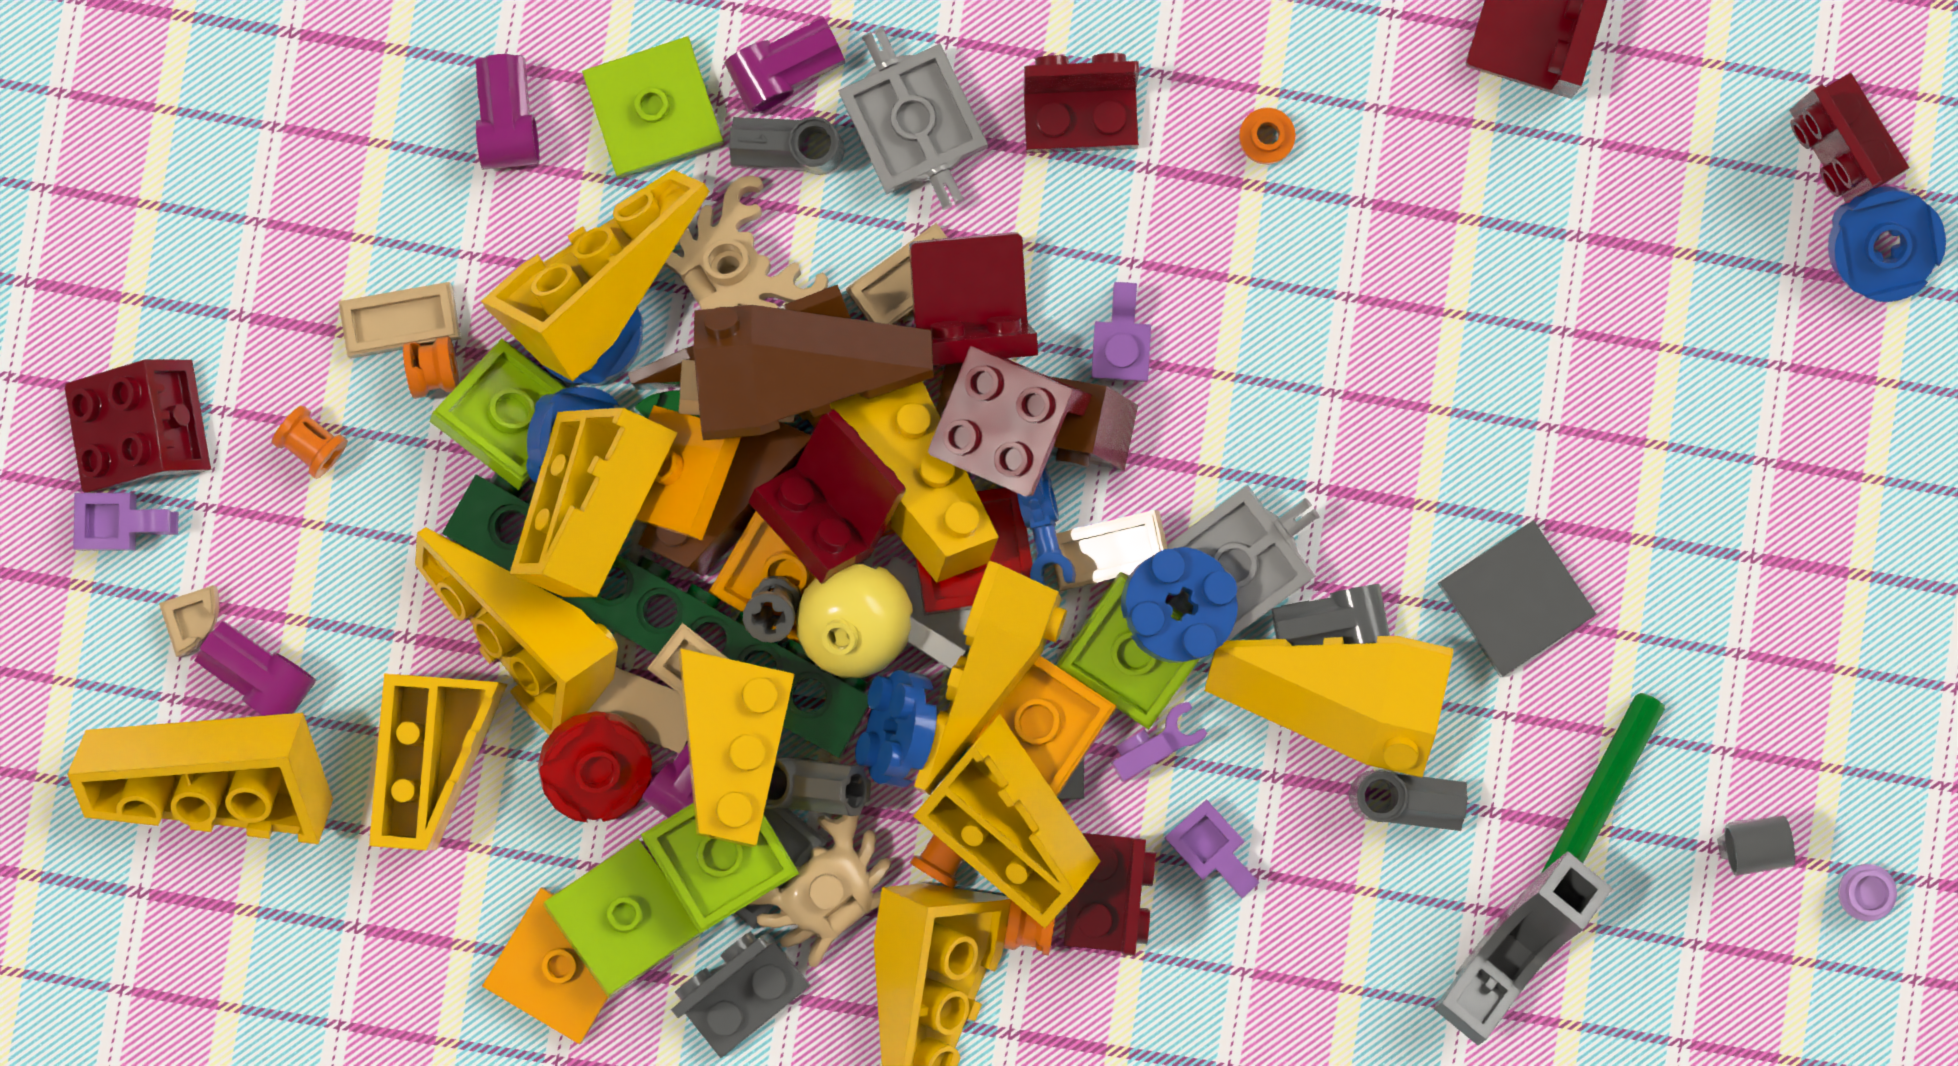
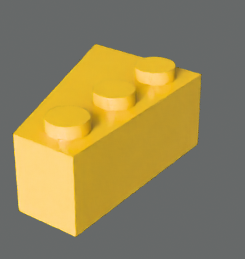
(588, 497)
(733, 741)
(425, 754)
(1010, 825)

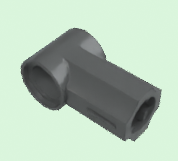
(780, 143)
(1349, 613)
(818, 786)
(1413, 800)
(1757, 845)

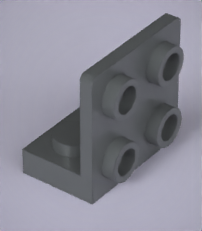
(741, 994)

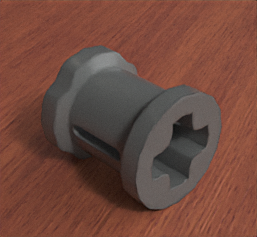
(760, 619)

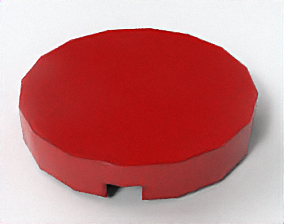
(595, 767)

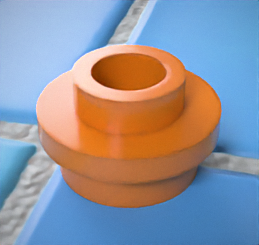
(1261, 152)

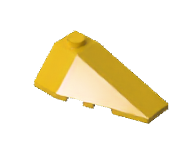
(586, 293)
(1006, 637)
(541, 640)
(1358, 699)
(930, 966)

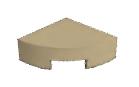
(191, 618)

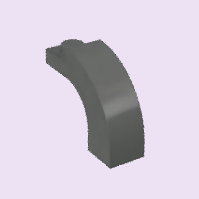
(1519, 944)

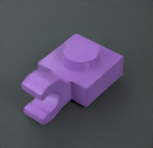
(1121, 346)
(112, 522)
(1141, 751)
(1208, 844)

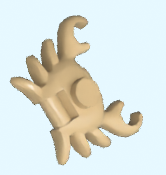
(722, 262)
(828, 891)

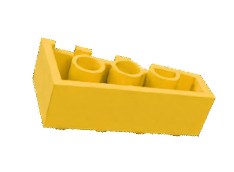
(940, 510)
(206, 774)

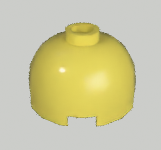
(854, 621)

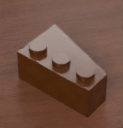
(1096, 438)
(754, 463)

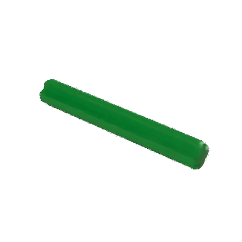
(1609, 778)

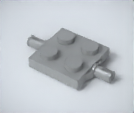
(913, 118)
(1252, 548)

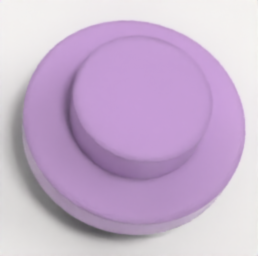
(1867, 892)

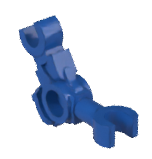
(1040, 515)

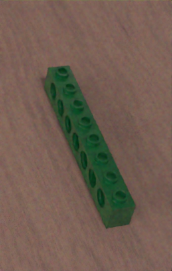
(832, 727)

